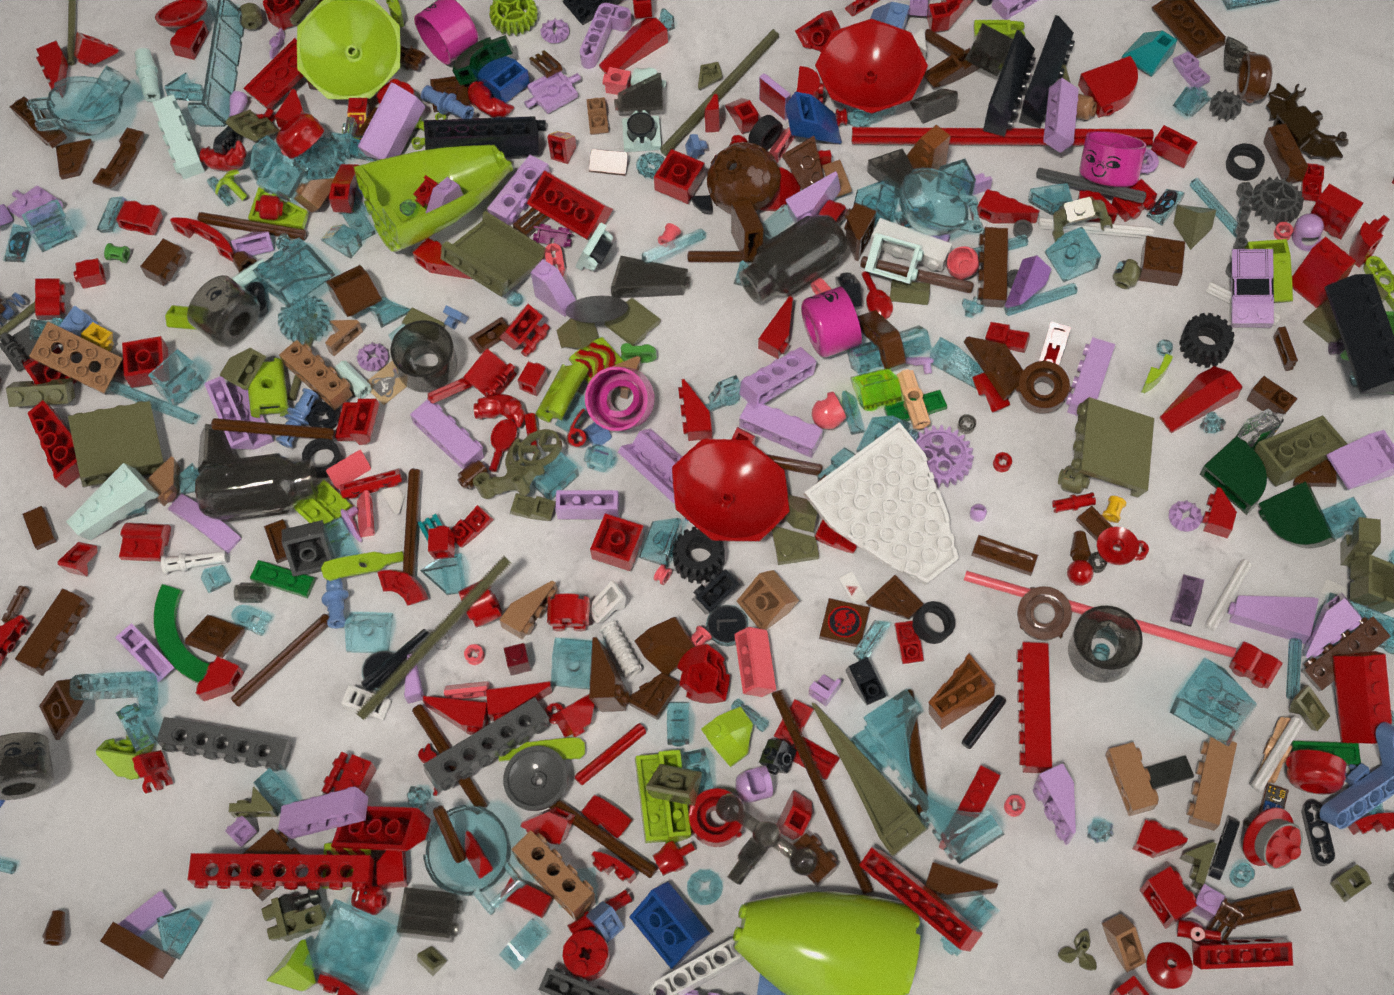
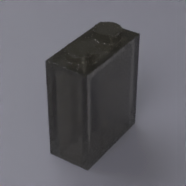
(989, 49)
(429, 915)

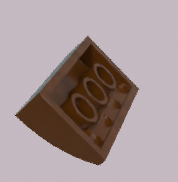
(1190, 26)

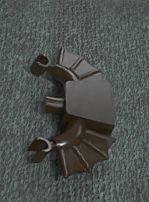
(1303, 124)

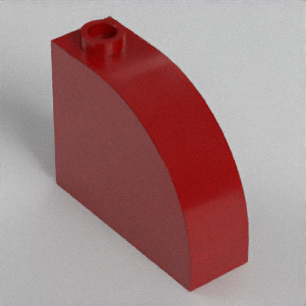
(1110, 85)

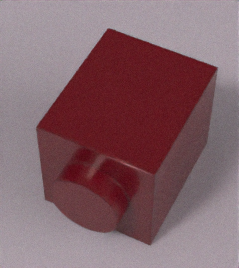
(517, 659)

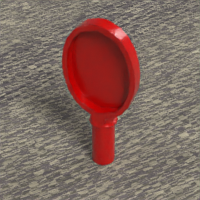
(876, 298)
(501, 439)

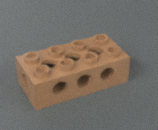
(73, 344)
(527, 854)

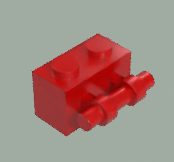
(521, 326)
(356, 774)

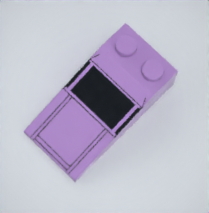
(1252, 288)

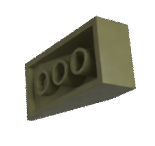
(1298, 449)

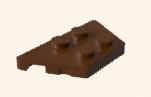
(996, 363)

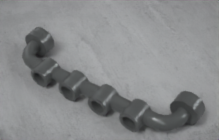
(1245, 193)

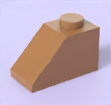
(313, 193)
(166, 481)
(1124, 942)

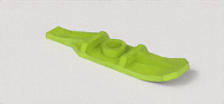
(350, 566)
(566, 747)

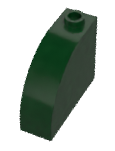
(1238, 473)
(1297, 517)

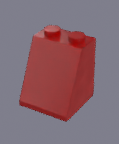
(1321, 267)

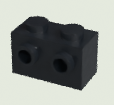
(712, 594)

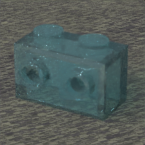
(1343, 516)

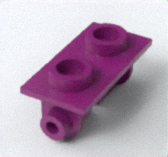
(560, 236)

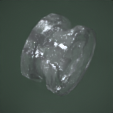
(444, 644)

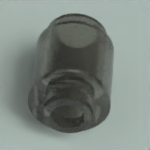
(250, 592)

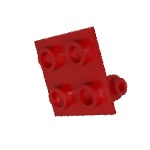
(490, 374)

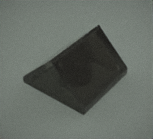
(935, 104)

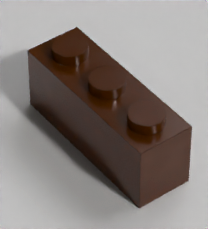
(1285, 153)

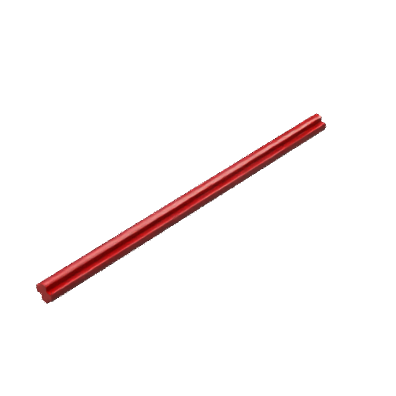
(977, 136)

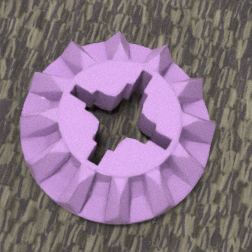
(561, 33)
(1152, 162)
(374, 363)
(1188, 524)

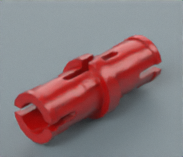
(1073, 502)

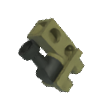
(290, 920)

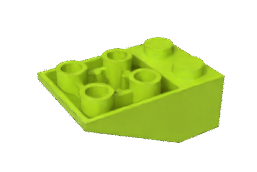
(1281, 267)

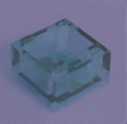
(49, 225)

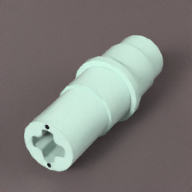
(147, 74)

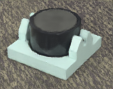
(641, 132)
(596, 249)

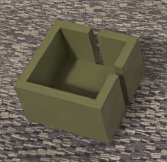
(1372, 583)

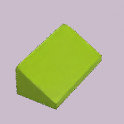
(177, 317)

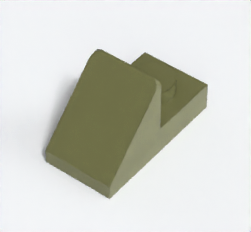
(1310, 708)
(257, 808)
(1202, 859)

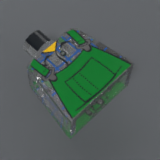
(1264, 423)

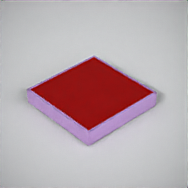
(773, 95)

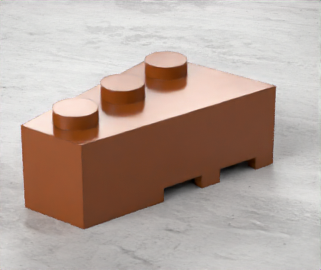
(930, 149)
(961, 693)

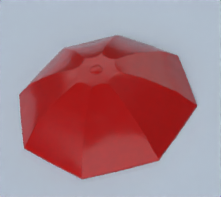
(871, 66)
(730, 490)

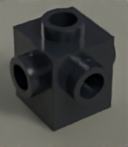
(777, 756)

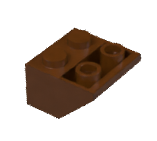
(353, 291)

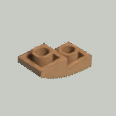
(597, 115)
(843, 180)

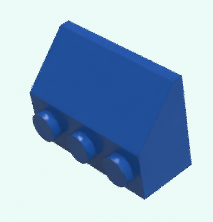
(669, 924)

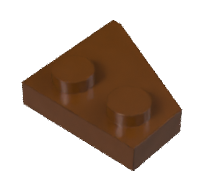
(72, 158)
(895, 599)

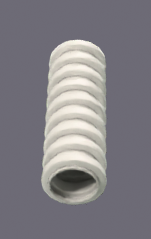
(620, 649)

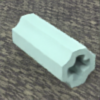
(247, 276)
(359, 385)

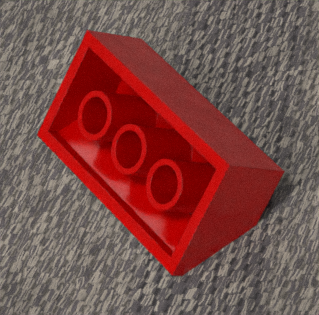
(568, 205)
(1361, 695)
(384, 830)

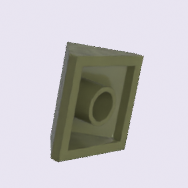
(674, 784)

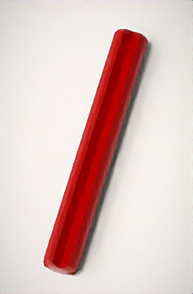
(610, 754)

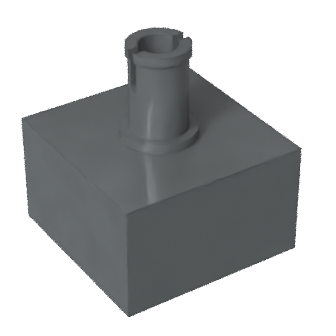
(306, 547)

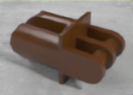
(411, 57)
(1229, 916)

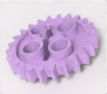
(949, 443)

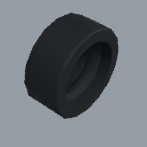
(766, 132)
(1250, 151)
(320, 444)
(943, 613)

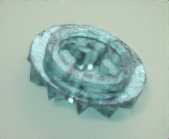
(653, 159)
(704, 897)

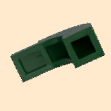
(478, 55)

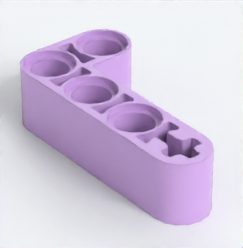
(605, 19)

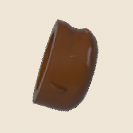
(1254, 77)
(1043, 372)
(1048, 596)

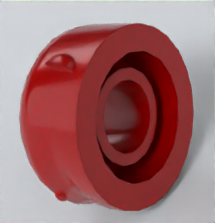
(299, 135)
(1316, 771)
(702, 830)

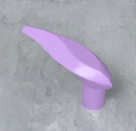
(925, 361)
(349, 523)

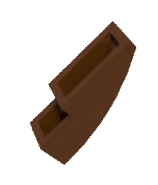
(949, 70)
(137, 950)

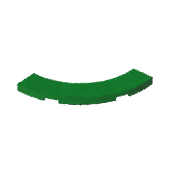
(169, 639)

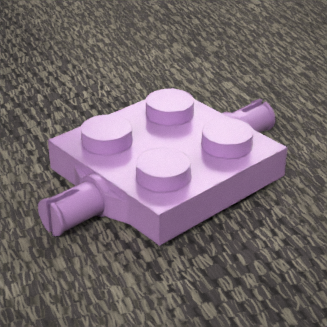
(552, 91)
(31, 200)

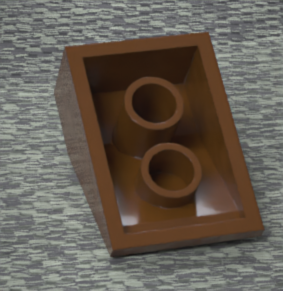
(606, 685)

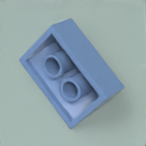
(892, 13)

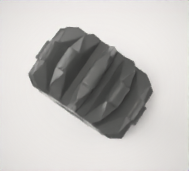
(1225, 105)

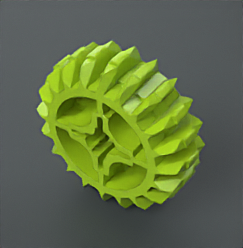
(514, 19)

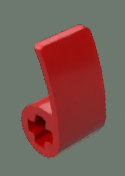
(572, 431)

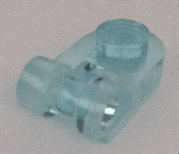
(244, 616)

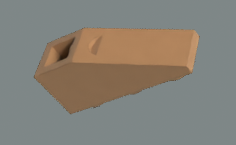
(523, 613)

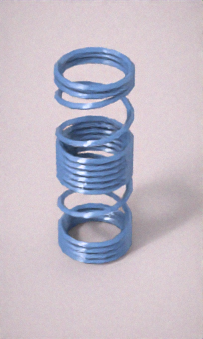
(8, 313)

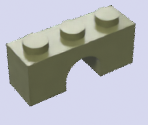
(30, 394)
(1363, 541)

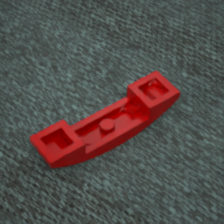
(190, 226)

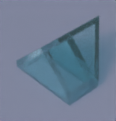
(387, 311)
(447, 574)

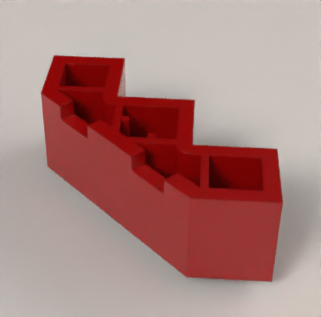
(944, 14)

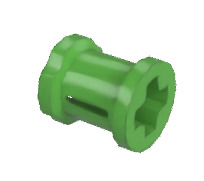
(117, 253)

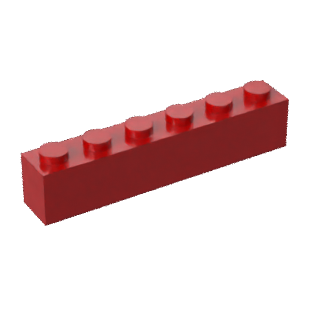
(1035, 707)
(921, 899)

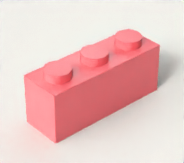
(755, 662)

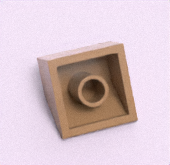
(767, 600)

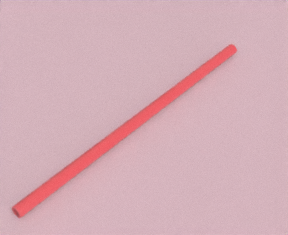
(1082, 608)

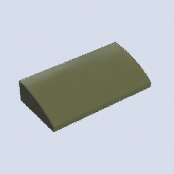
(1324, 323)

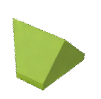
(291, 970)

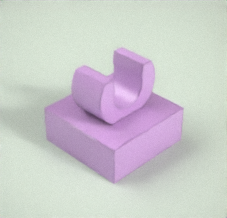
(240, 831)

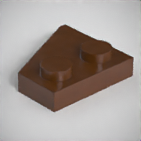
(655, 695)

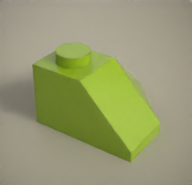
(730, 735)
(119, 756)

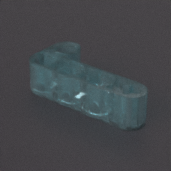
(115, 691)

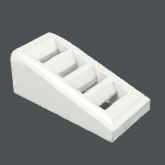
(348, 705)

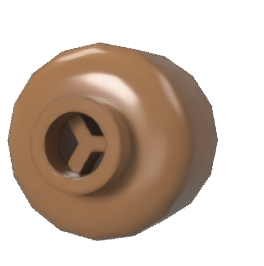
(1085, 107)

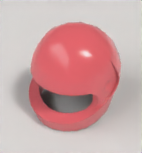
(962, 262)
(828, 413)

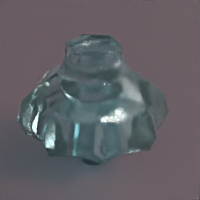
(972, 307)
(1212, 423)
(418, 797)
(1100, 830)

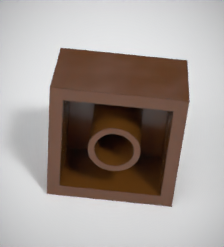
(1162, 261)

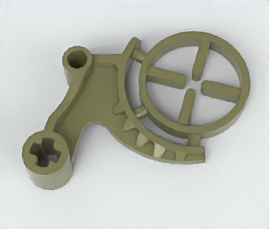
(519, 476)

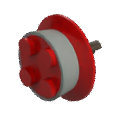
(1272, 839)

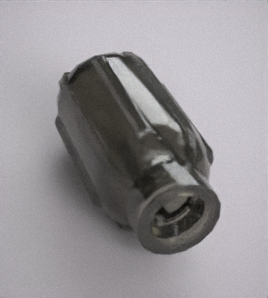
(794, 258)
(254, 487)

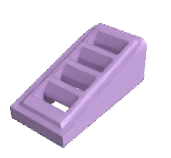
(413, 686)

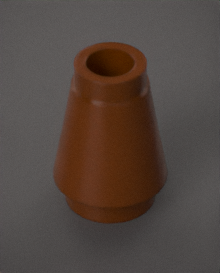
(1080, 547)
(55, 929)

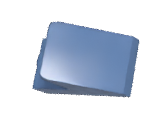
(605, 920)

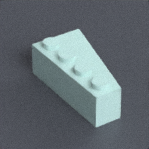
(178, 137)
(112, 502)

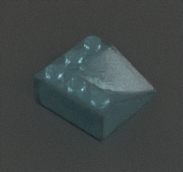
(293, 272)
(1214, 703)
(350, 945)

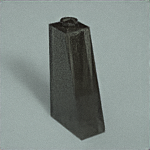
(638, 279)

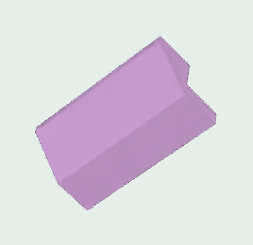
(391, 124)
(233, 404)
(653, 460)

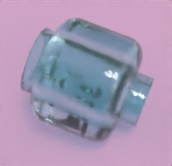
(599, 458)

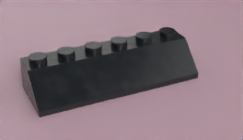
(1047, 72)
(1010, 85)
(509, 134)
(1364, 332)

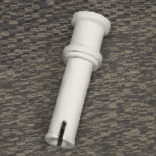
(183, 565)

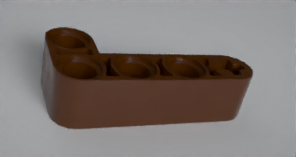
(884, 337)

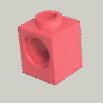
(616, 80)

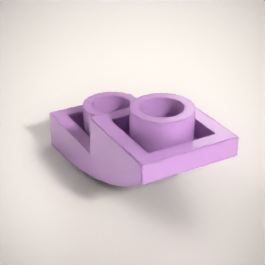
(1189, 69)

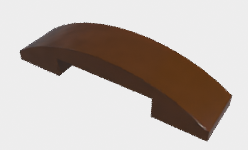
(122, 160)

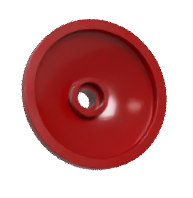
(181, 13)

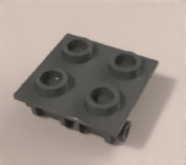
(17, 347)

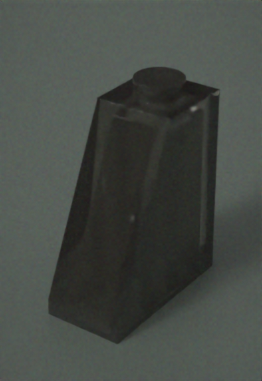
(641, 96)
(891, 167)
(214, 447)

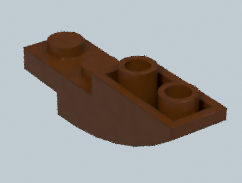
(48, 137)

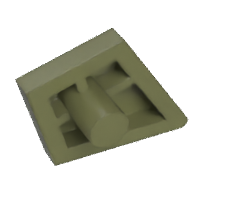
(709, 74)

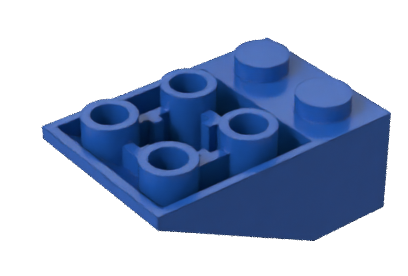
(504, 78)
(811, 118)

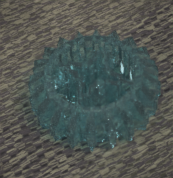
(321, 159)
(305, 324)

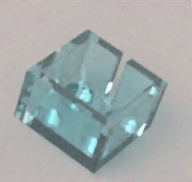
(176, 378)

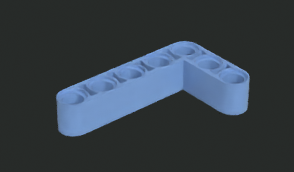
(1368, 791)

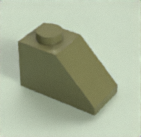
(243, 367)
(801, 514)

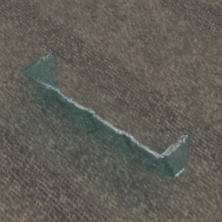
(221, 66)

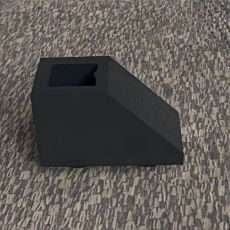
(851, 286)
(865, 681)

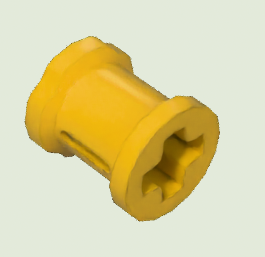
(1114, 509)

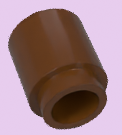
(468, 473)

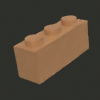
(1132, 779)

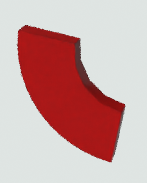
(403, 584)

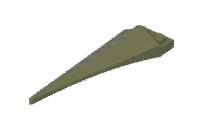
(888, 810)

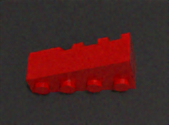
(56, 442)

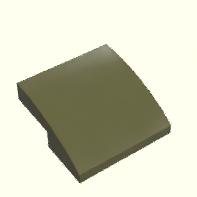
(251, 126)
(633, 323)

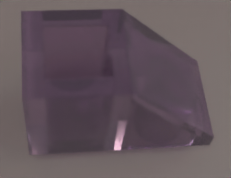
(1186, 600)

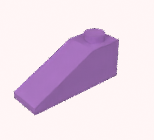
(1030, 278)

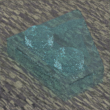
(860, 118)
(724, 394)

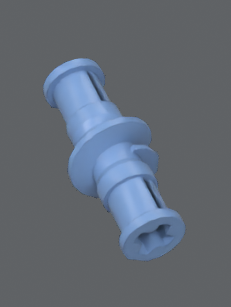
(446, 103)
(298, 415)
(334, 601)

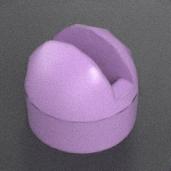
(978, 515)

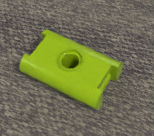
(562, 391)
(274, 397)

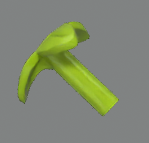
(228, 180)

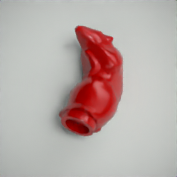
(482, 99)
(224, 162)
(499, 404)

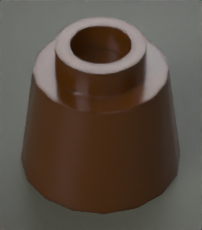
(242, 260)

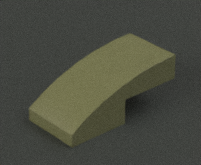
(532, 508)

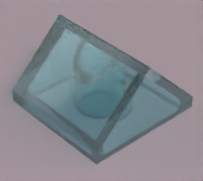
(962, 176)
(660, 541)
(368, 632)
(178, 930)

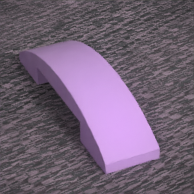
(215, 530)

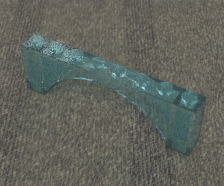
(960, 830)

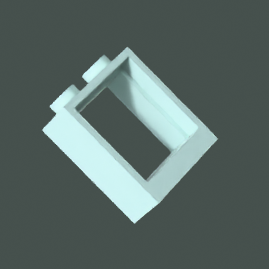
(875, 252)

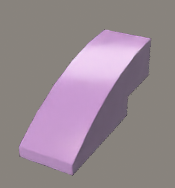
(144, 652)

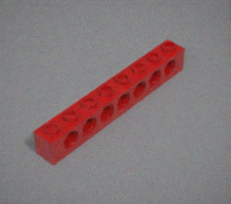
(203, 863)

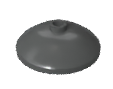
(527, 768)

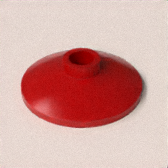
(1120, 538)
(1163, 974)

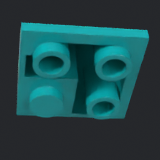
(1151, 50)

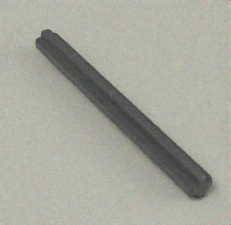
(1082, 183)

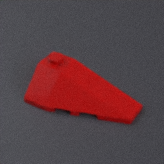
(636, 44)
(1203, 395)

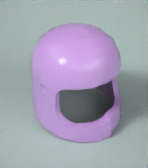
(1307, 226)
(754, 784)

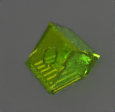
(876, 389)

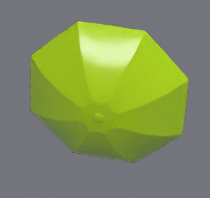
(348, 48)

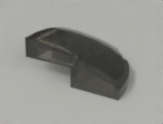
(1233, 54)

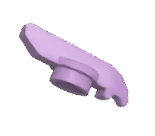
(276, 43)

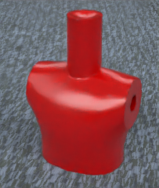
(671, 858)
(1189, 930)

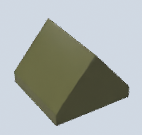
(431, 960)

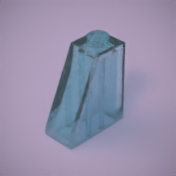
(979, 914)

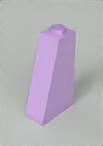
(1276, 615)

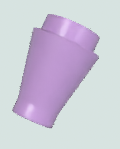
(237, 102)

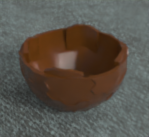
(753, 178)

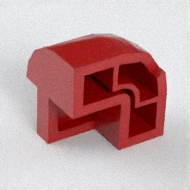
(704, 675)

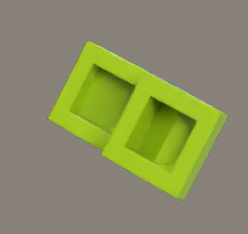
(395, 11)
(1155, 375)

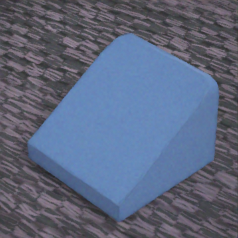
(597, 434)

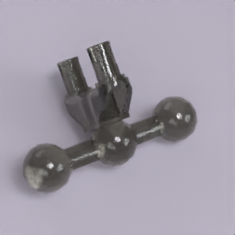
(764, 836)

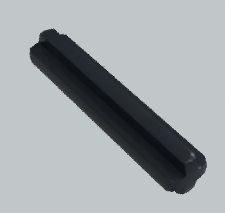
(983, 722)

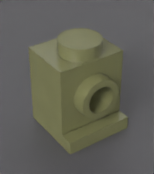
(1343, 886)

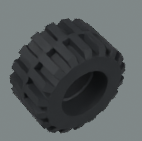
(1211, 327)
(697, 570)

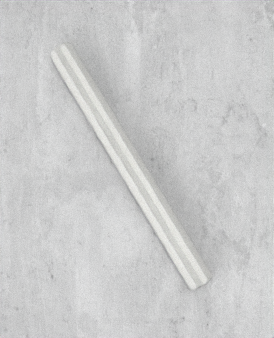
(1095, 227)

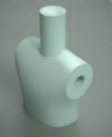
(641, 74)

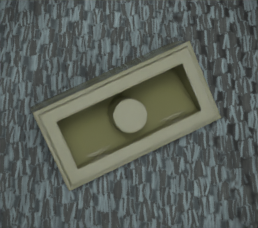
(910, 293)

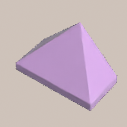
(253, 243)

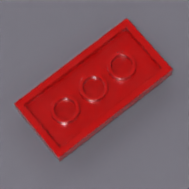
(276, 77)

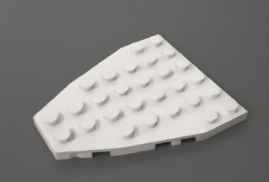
(889, 506)

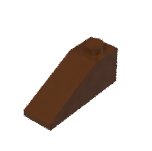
(954, 884)

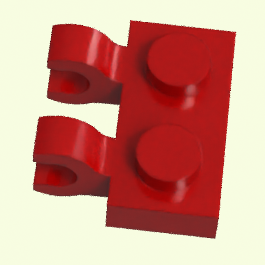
(153, 769)

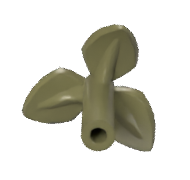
(1082, 944)

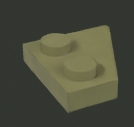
(793, 546)

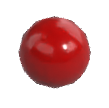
(1080, 572)

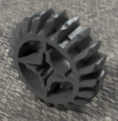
(1288, 203)

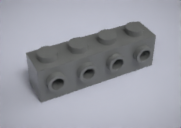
(558, 983)

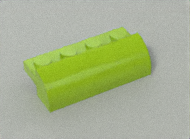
(661, 818)

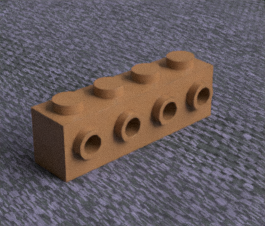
(315, 374)
(1212, 784)

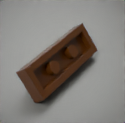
(1004, 555)
(1268, 907)

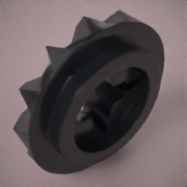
(321, 409)

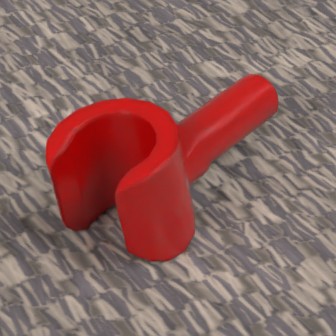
(268, 113)

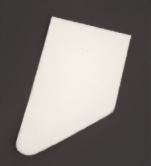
(394, 498)

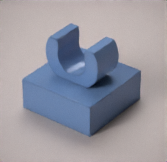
(694, 146)
(453, 317)
(1356, 774)

